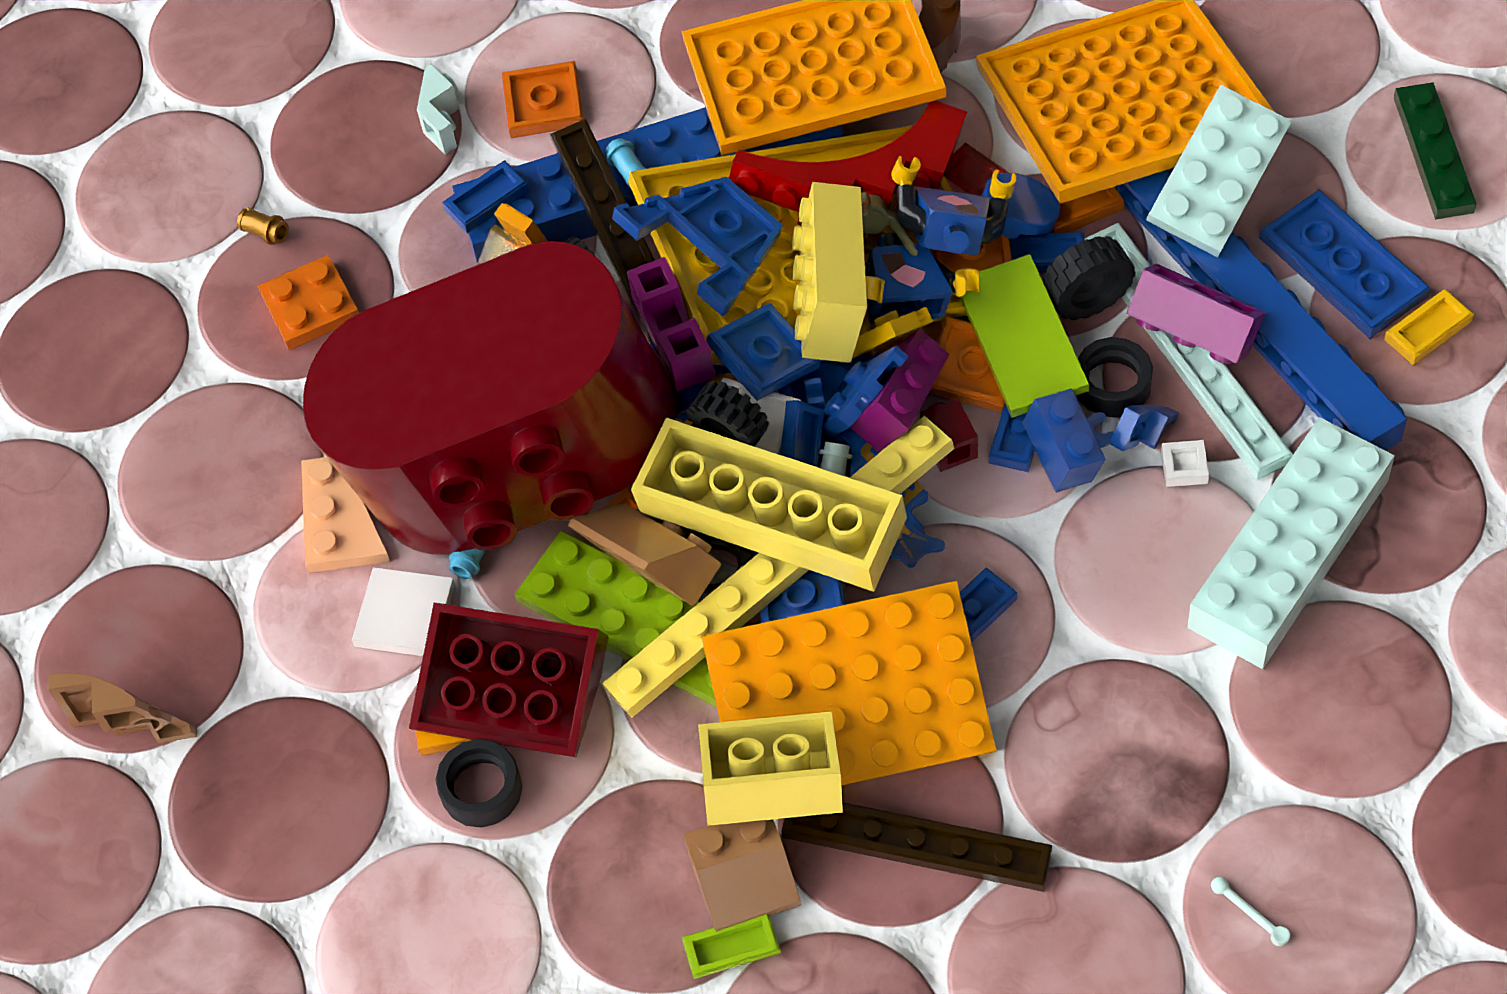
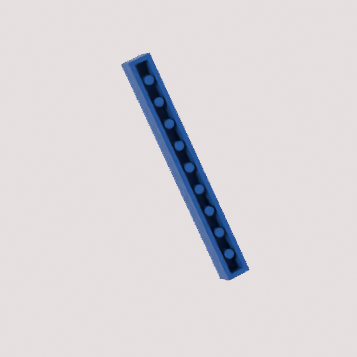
(1288, 335)

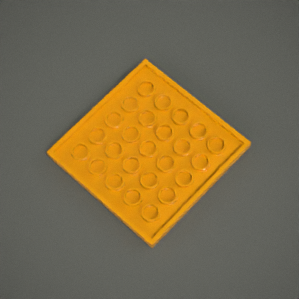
(1113, 93)

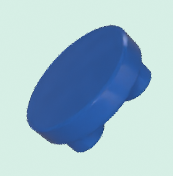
(1031, 207)

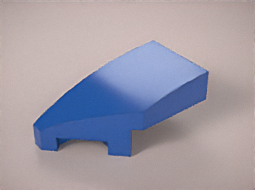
(1142, 425)

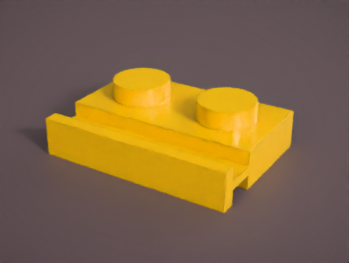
(889, 328)

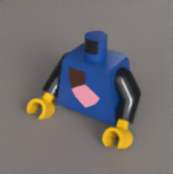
(948, 218)
(911, 282)

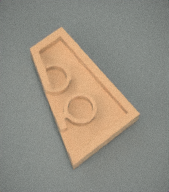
(336, 521)

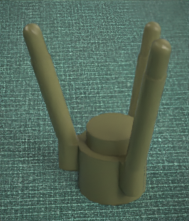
(877, 217)

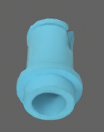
(622, 156)
(465, 563)

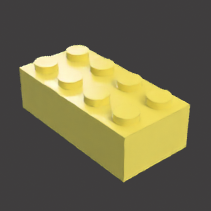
(829, 272)

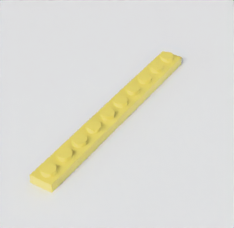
(759, 581)

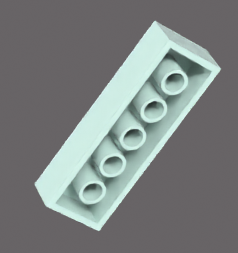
(1290, 542)

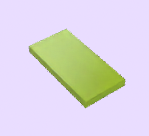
(1022, 335)

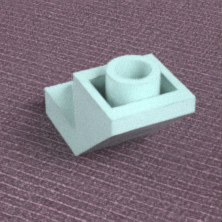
(435, 106)

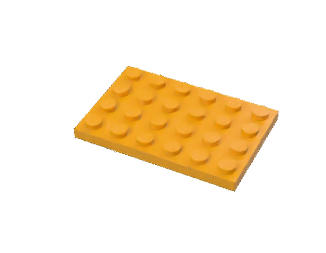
(810, 68)
(886, 667)

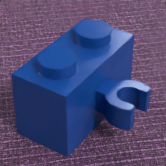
(1066, 439)

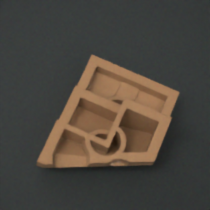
(94, 701)

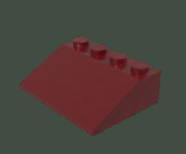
(508, 679)

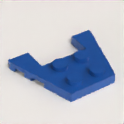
(720, 224)

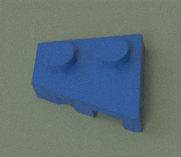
(861, 389)

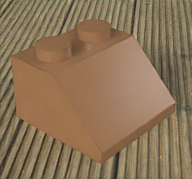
(741, 871)

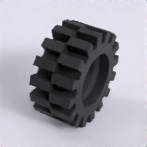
(728, 413)

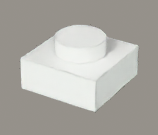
(1184, 463)

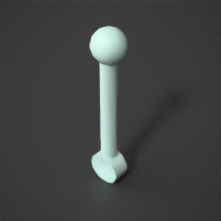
(1279, 934)

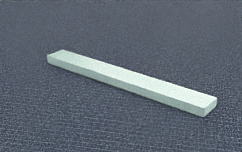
(1213, 385)

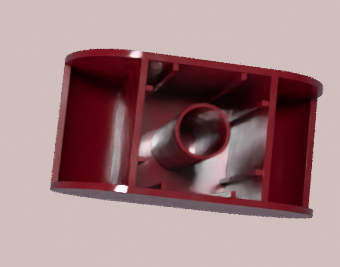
(490, 399)

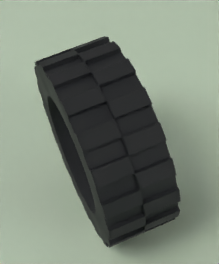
(1108, 273)

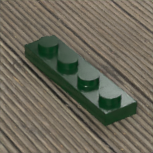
(1434, 151)

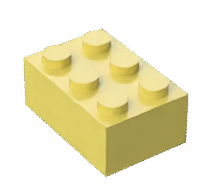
(770, 768)

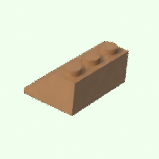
(651, 549)

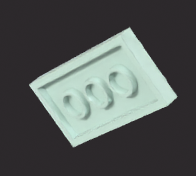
(1218, 170)

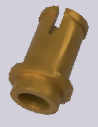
(270, 228)

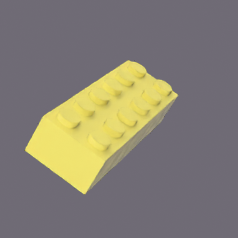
(770, 504)

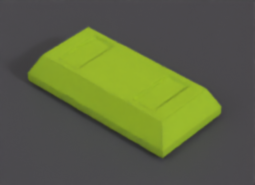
(737, 945)

